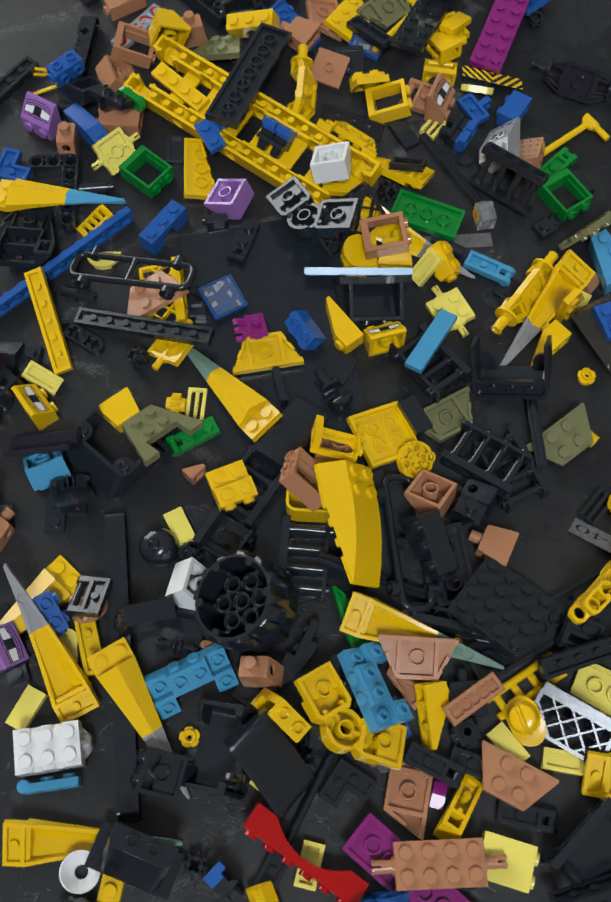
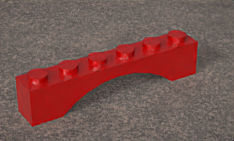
(266, 827)

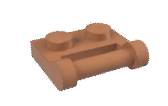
(419, 100)

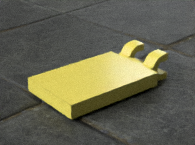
(594, 687)

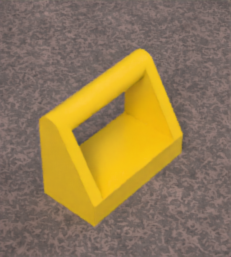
(432, 67)

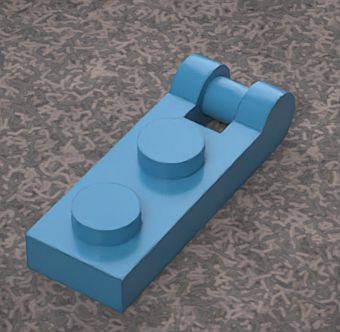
(489, 268)
(48, 784)

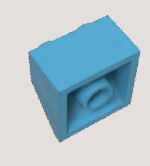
(44, 467)

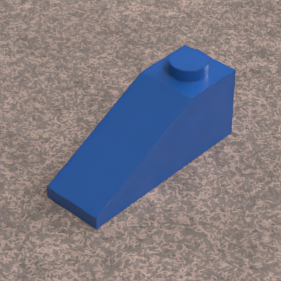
(87, 125)

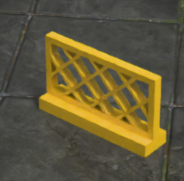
(180, 305)

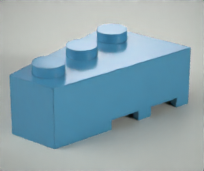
(600, 254)

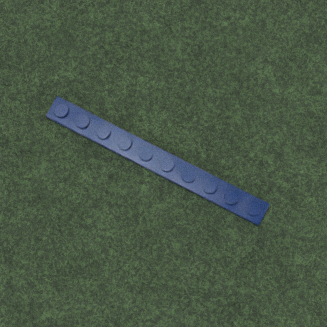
(61, 263)

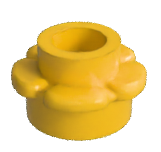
(586, 380)
(183, 737)

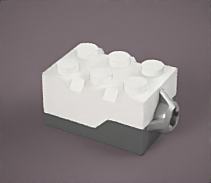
(51, 748)

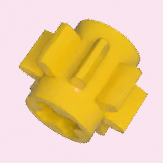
(176, 403)

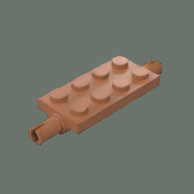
(439, 864)

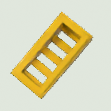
(92, 218)

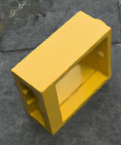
(390, 113)

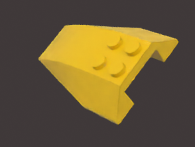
(353, 509)

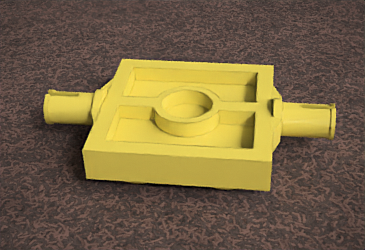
(114, 150)
(454, 303)

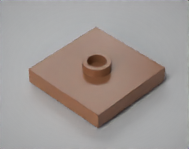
(330, 68)

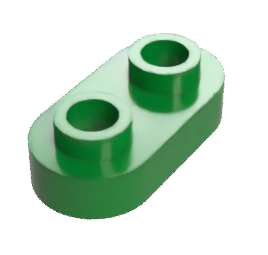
(139, 101)

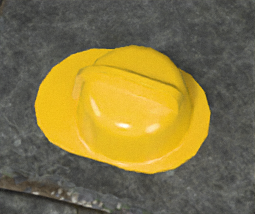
(525, 721)

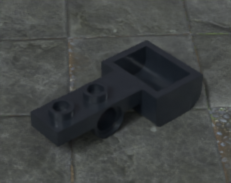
(91, 89)

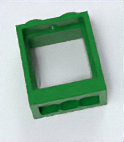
(137, 160)
(567, 179)

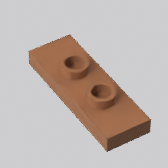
(473, 699)

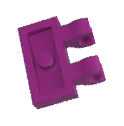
(250, 326)

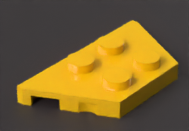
(266, 353)

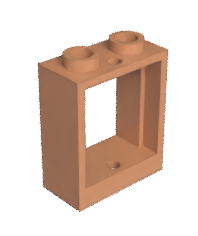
(135, 34)
(390, 248)
(300, 488)

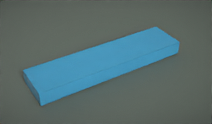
(430, 341)

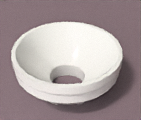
(67, 873)

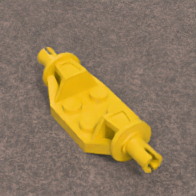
(306, 84)
(526, 294)

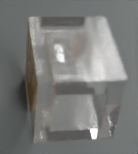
(484, 215)

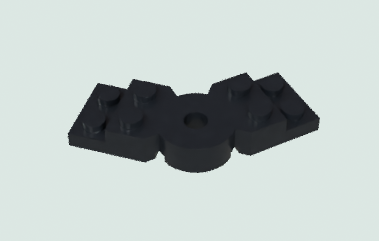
(306, 217)

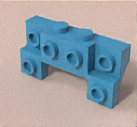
(188, 675)
(370, 689)

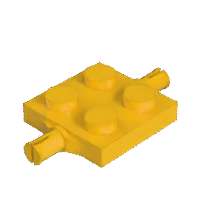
(169, 351)

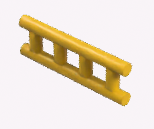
(512, 684)

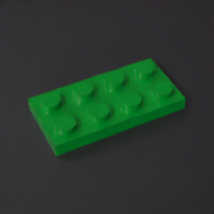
(429, 214)

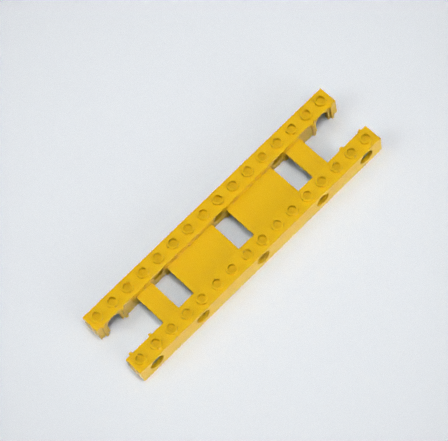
(248, 155)

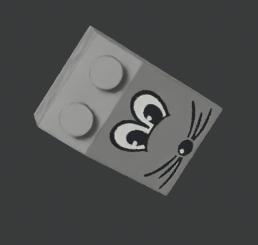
(505, 136)

